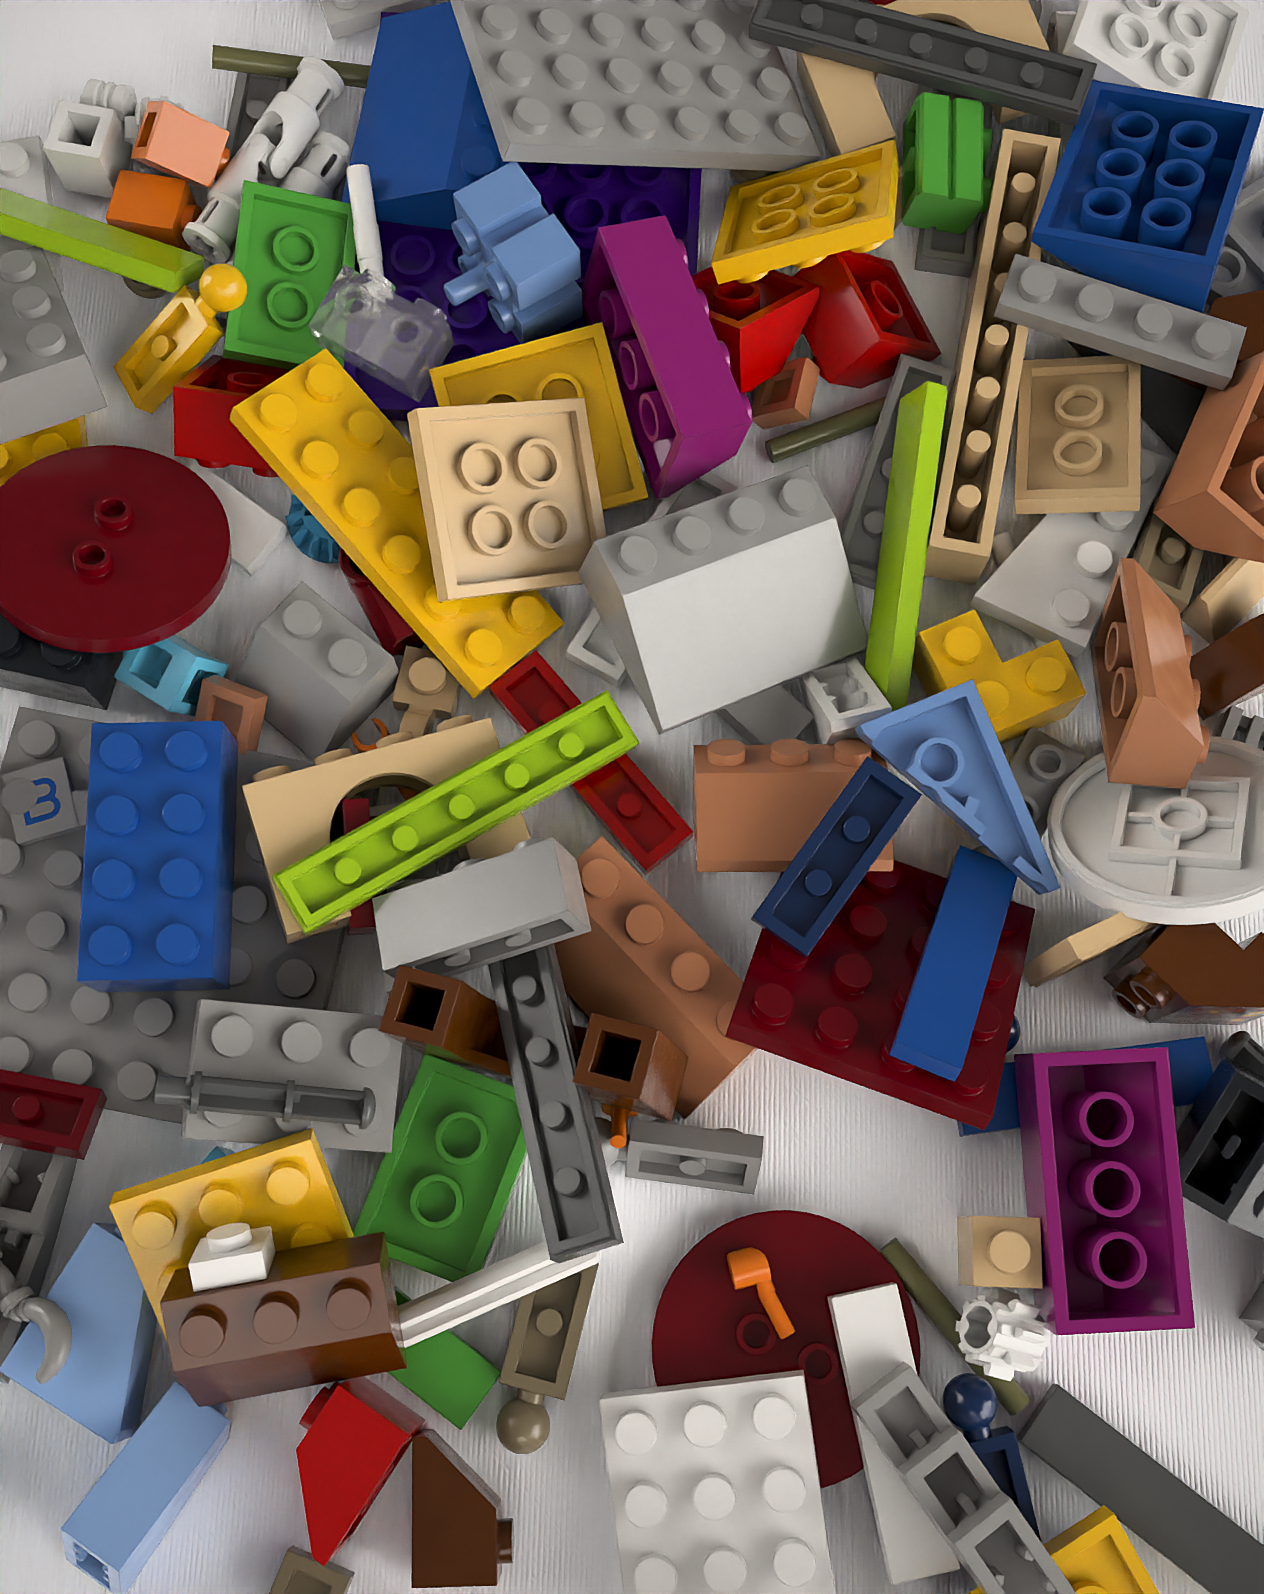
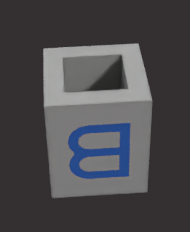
(54, 809)

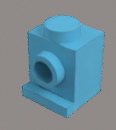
(169, 673)

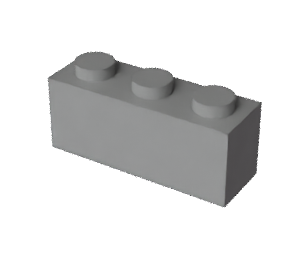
(482, 911)

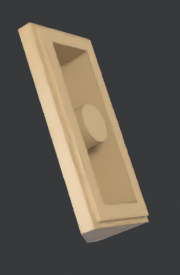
(1226, 599)

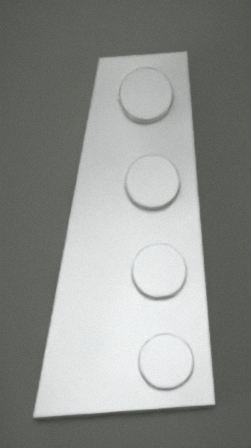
(1066, 567)

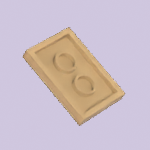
(1078, 436)

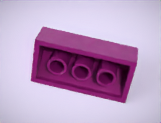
(664, 353)
(1105, 1190)

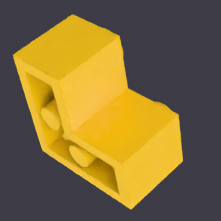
(1015, 693)

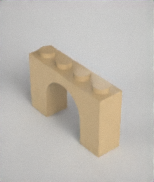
(847, 96)
(297, 809)

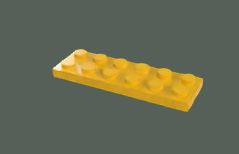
(366, 494)

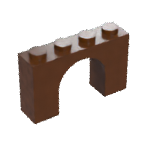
(617, 1060)

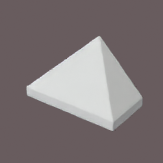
(841, 700)

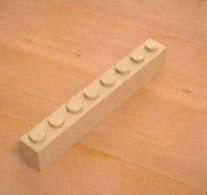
(987, 365)

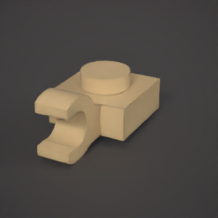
(424, 691)

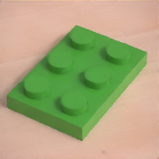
(290, 257)
(447, 1171)

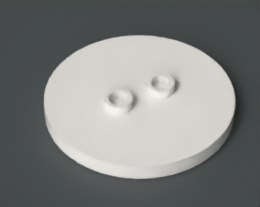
(1166, 849)

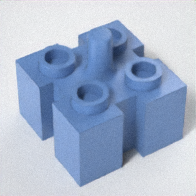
(515, 256)

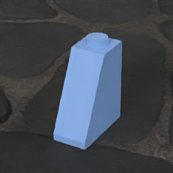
(110, 1339)
(144, 1490)

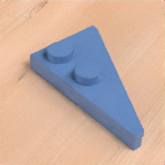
(958, 763)

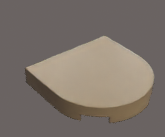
(1084, 947)

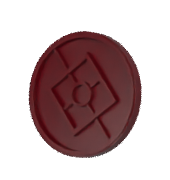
(109, 548)
(723, 1333)

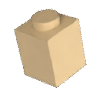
(999, 1251)

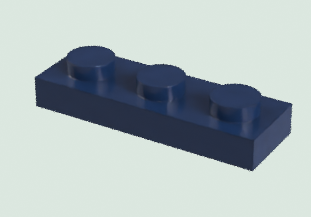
(836, 857)

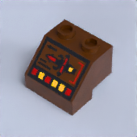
(1191, 976)

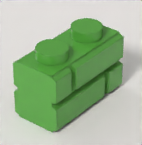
(944, 163)

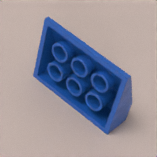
(422, 120)
(1149, 190)

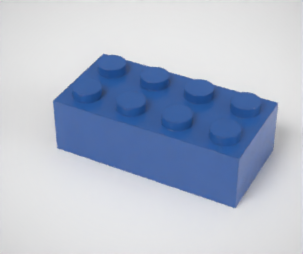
(158, 857)

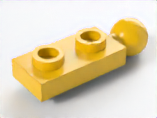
(179, 336)

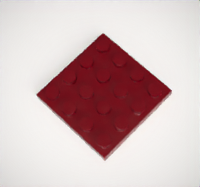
(852, 988)

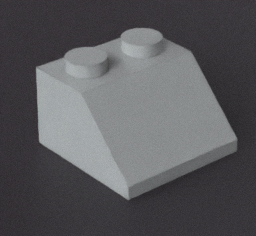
(317, 672)

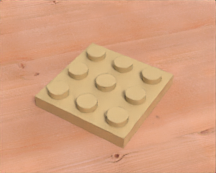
(506, 495)

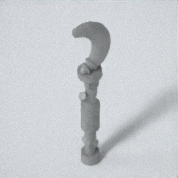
(23, 1305)

